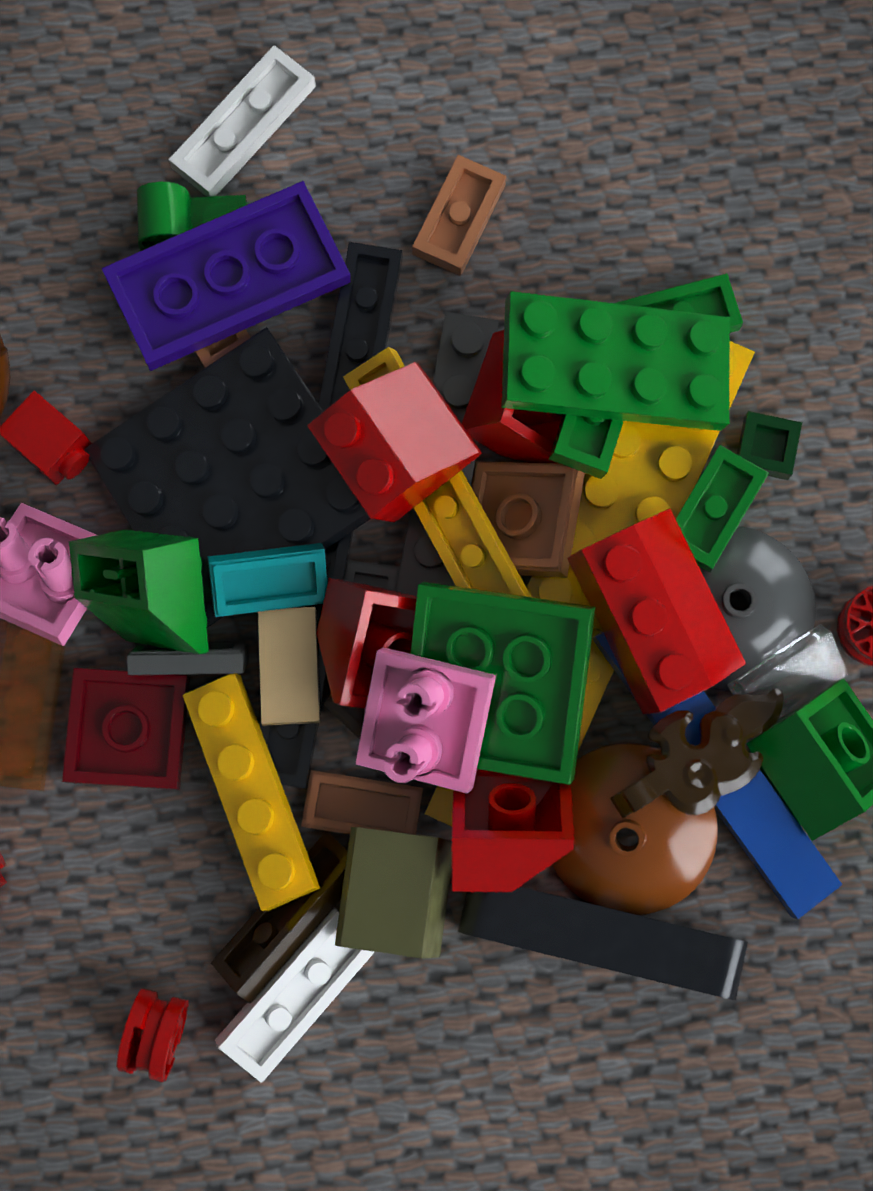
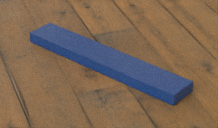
(759, 821)

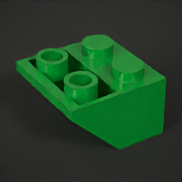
(143, 587)

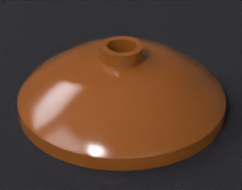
(671, 847)

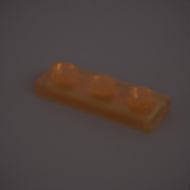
(27, 707)

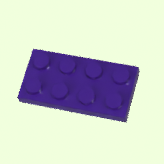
(226, 275)

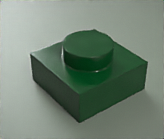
(770, 443)

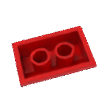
(657, 612)

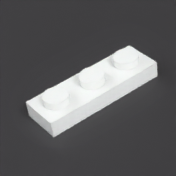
(242, 122)
(291, 1001)

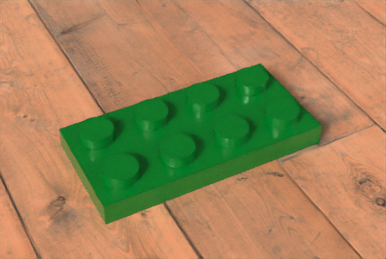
(616, 361)

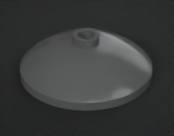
(776, 592)

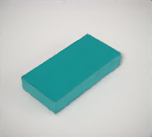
(268, 579)

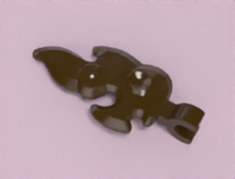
(701, 773)

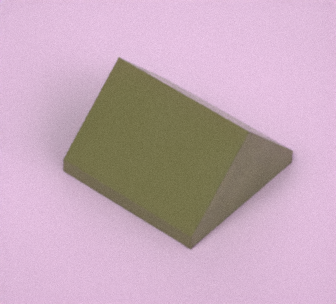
(394, 893)

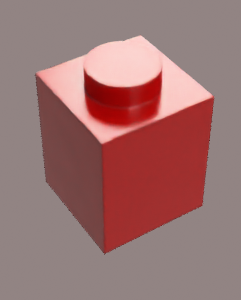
(46, 439)

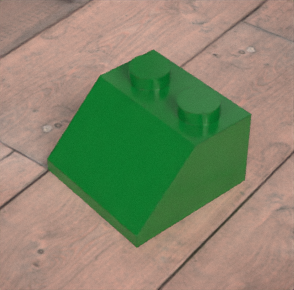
(821, 759)

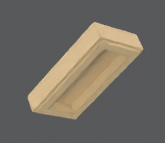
(289, 666)

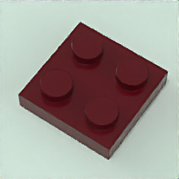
(126, 729)

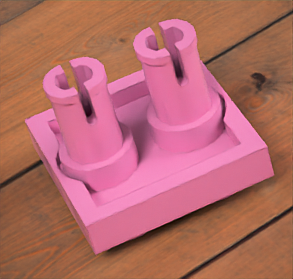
(38, 573)
(425, 720)

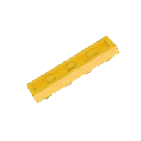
(251, 792)

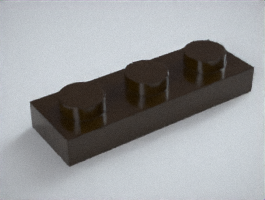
(276, 934)

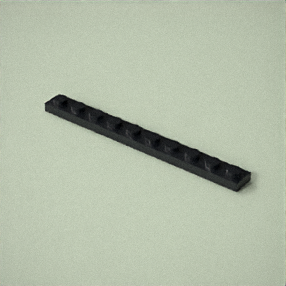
(357, 335)

